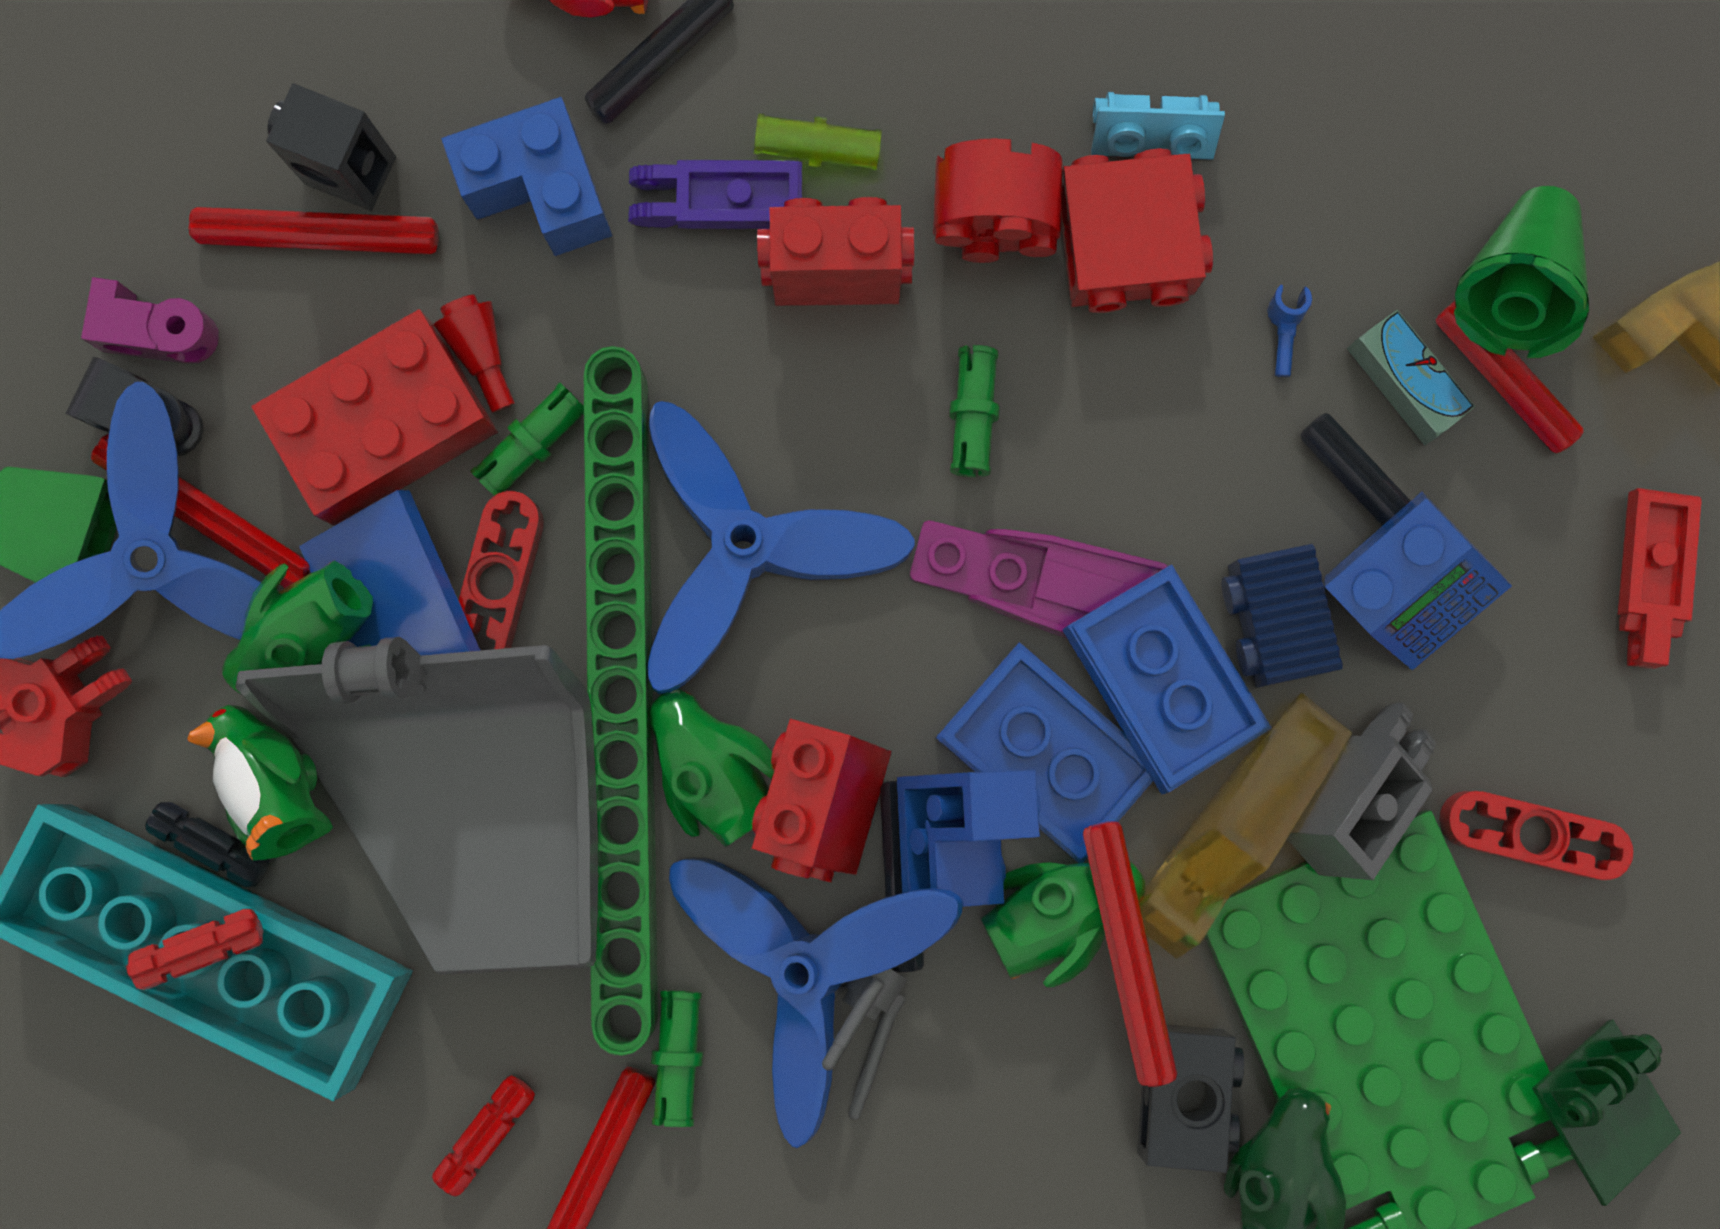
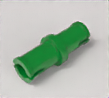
(974, 411)
(529, 440)
(676, 1058)

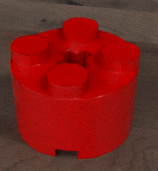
(998, 199)

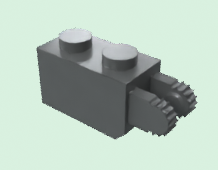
(1366, 798)

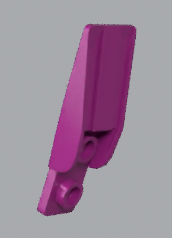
(1026, 573)

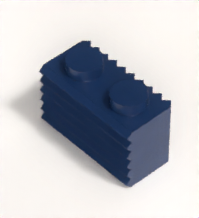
(1281, 616)

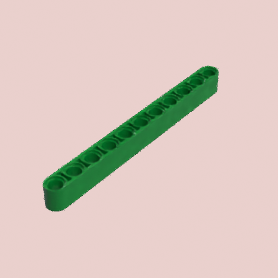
(605, 665)

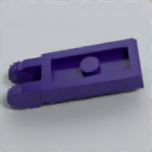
(715, 193)

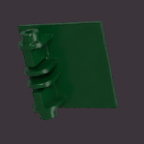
(1609, 1108)

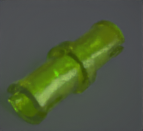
(817, 141)

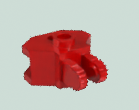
(50, 711)

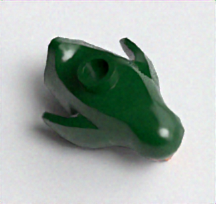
(1288, 1169)

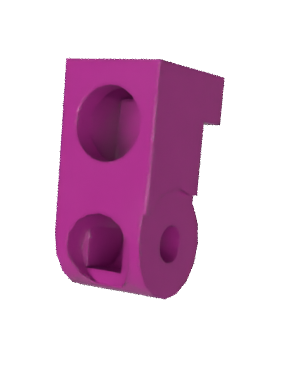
(160, 331)

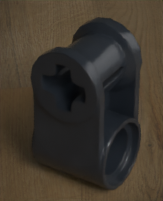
(104, 385)

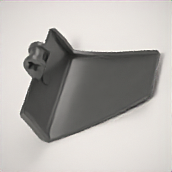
(461, 789)

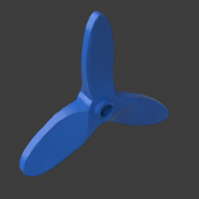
(144, 504)
(791, 544)
(807, 966)

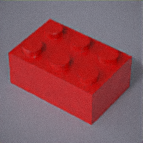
(374, 419)

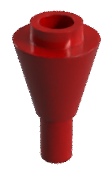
(473, 337)

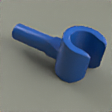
(1287, 321)

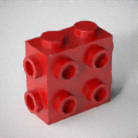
(1133, 230)
(835, 253)
(819, 801)

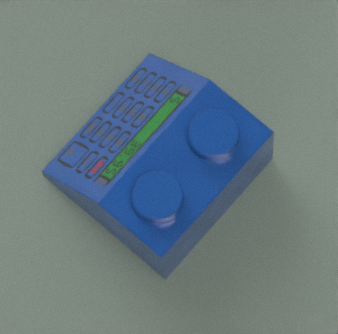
(1415, 582)

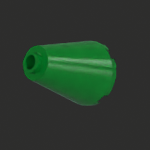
(1528, 279)

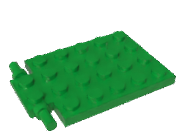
(1400, 1024)

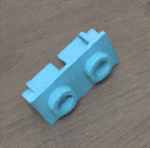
(1181, 125)

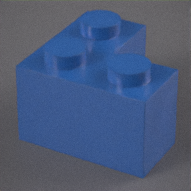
(531, 160)
(956, 827)

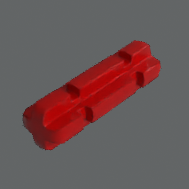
(195, 949)
(483, 1136)

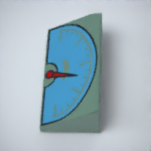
(1411, 377)

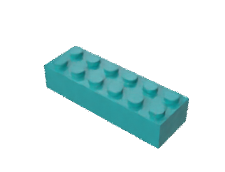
(293, 1005)

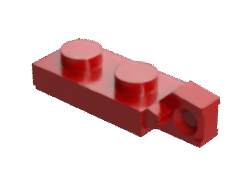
(1657, 572)

